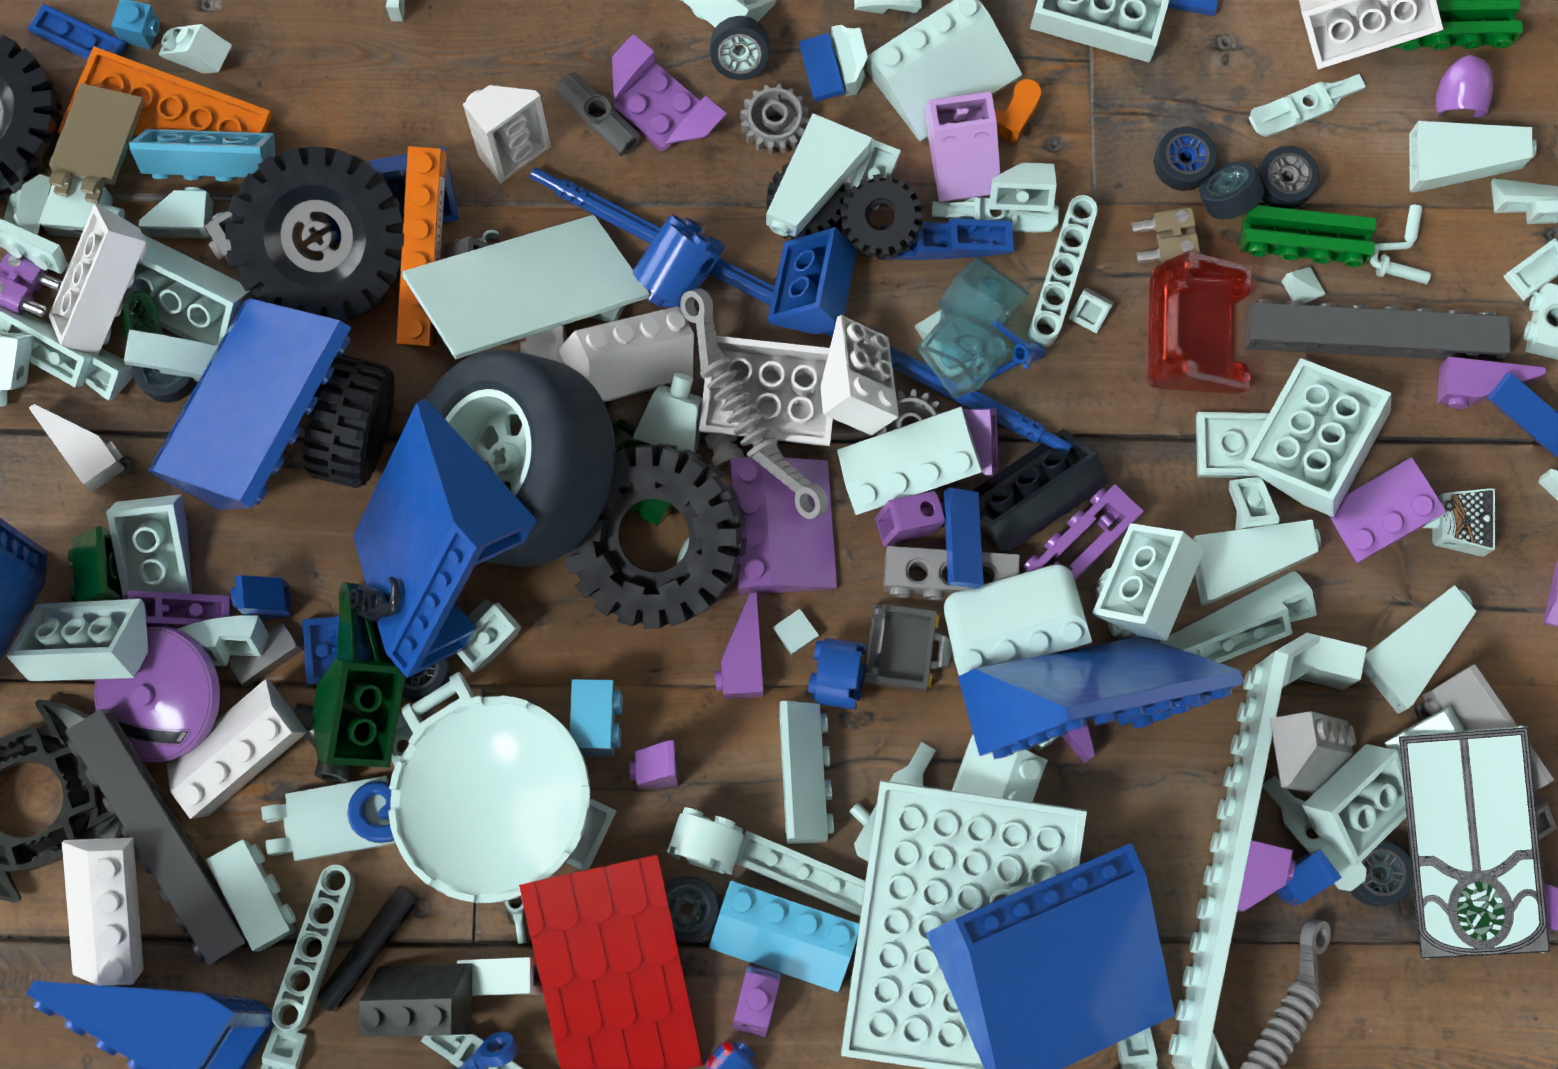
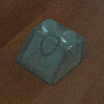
(983, 294)
(963, 352)

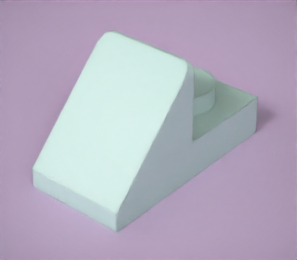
(1252, 503)

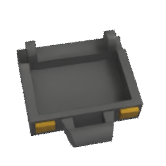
(902, 648)

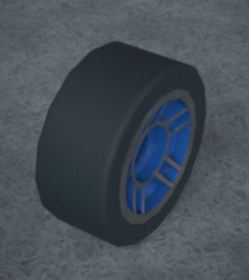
(1192, 145)

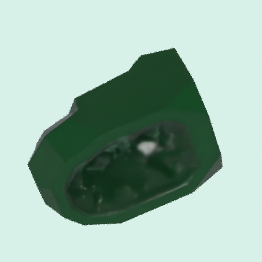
(140, 314)

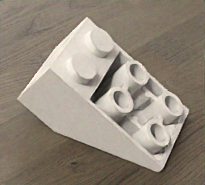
(859, 378)

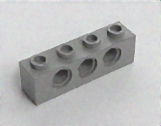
(934, 561)

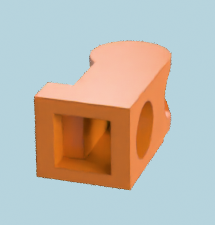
(1019, 112)

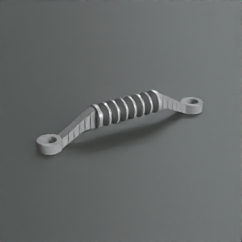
(763, 451)
(1296, 1006)

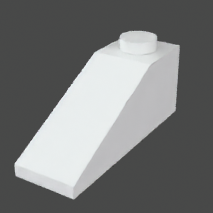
(84, 451)

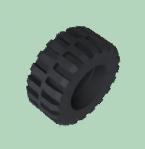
(349, 422)

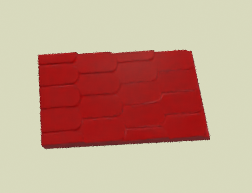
(611, 968)

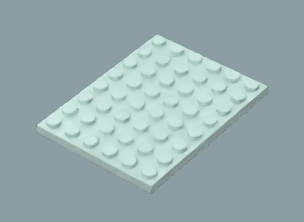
(927, 865)

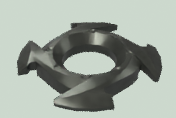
(81, 799)

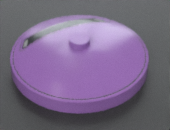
(169, 700)

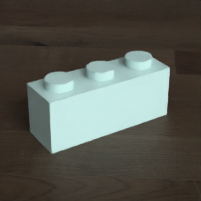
(252, 895)

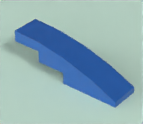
(960, 240)

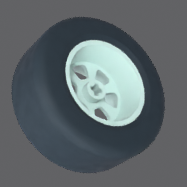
(559, 459)

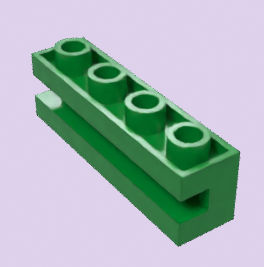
(1472, 25)
(1307, 235)

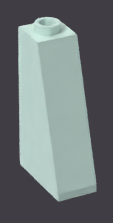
(1464, 152)
(816, 171)
(1250, 555)
(1413, 652)

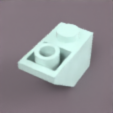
(195, 48)

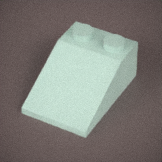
(151, 544)

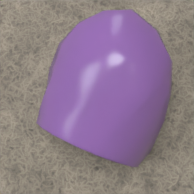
(1466, 86)

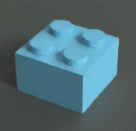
(594, 717)

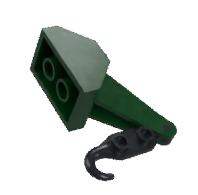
(359, 694)

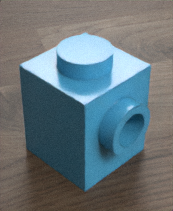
(136, 23)

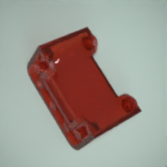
(1194, 324)

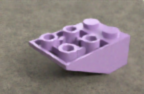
(963, 145)

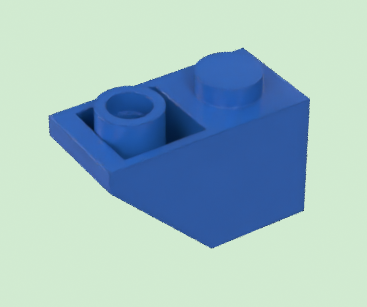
(262, 597)

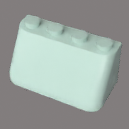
(1016, 619)

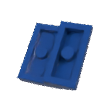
(319, 646)

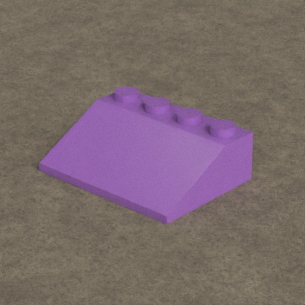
(781, 545)

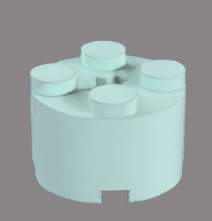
(706, 842)

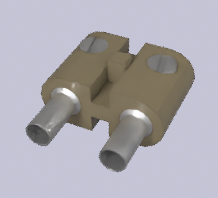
(1173, 232)

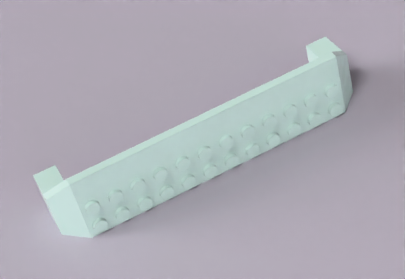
(1307, 659)

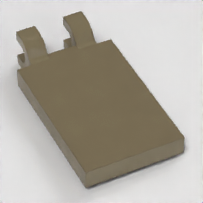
(94, 140)

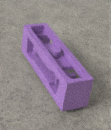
(1116, 507)

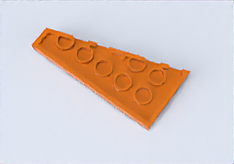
(170, 99)

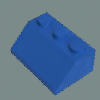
(813, 282)

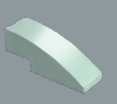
(229, 637)

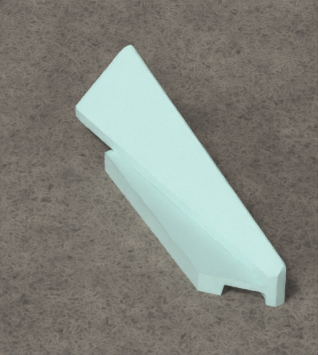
(1535, 199)
(102, 372)
(1248, 621)

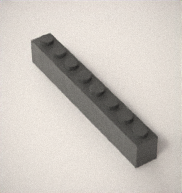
(1376, 331)
(157, 835)

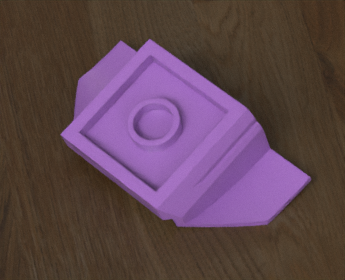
(657, 102)

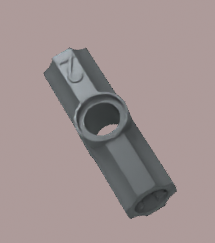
(610, 126)

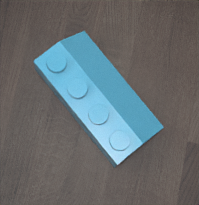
(200, 153)
(784, 936)

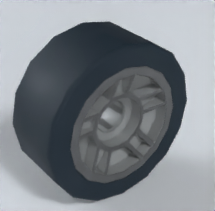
(1295, 165)

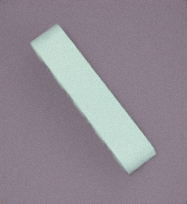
(1066, 257)
(315, 966)

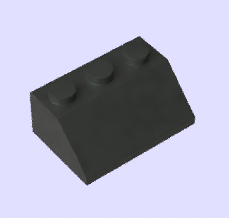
(417, 1001)

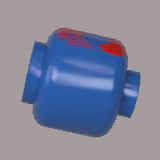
(731, 1057)

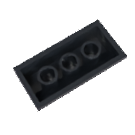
(1037, 492)

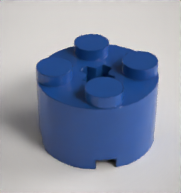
(838, 673)

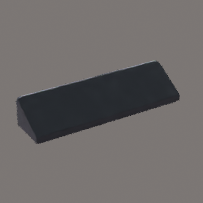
(367, 949)

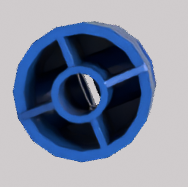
(677, 261)

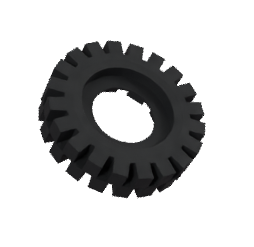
(712, 550)

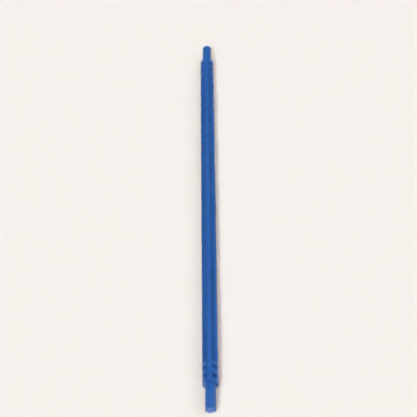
(764, 291)

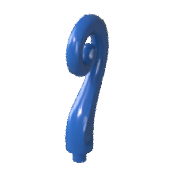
(358, 819)

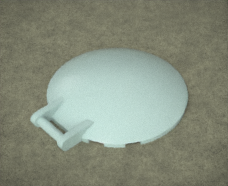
(486, 794)

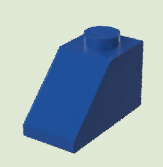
(1311, 875)

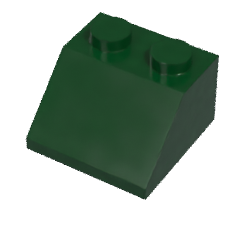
(94, 567)

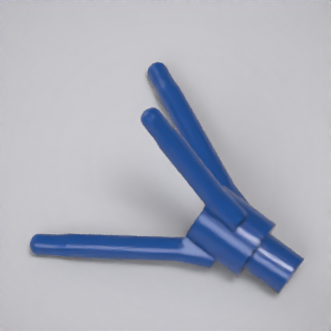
(1022, 352)

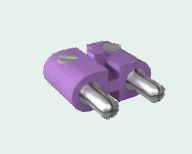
(19, 281)

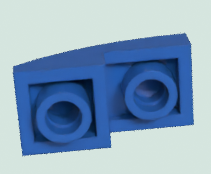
(821, 67)

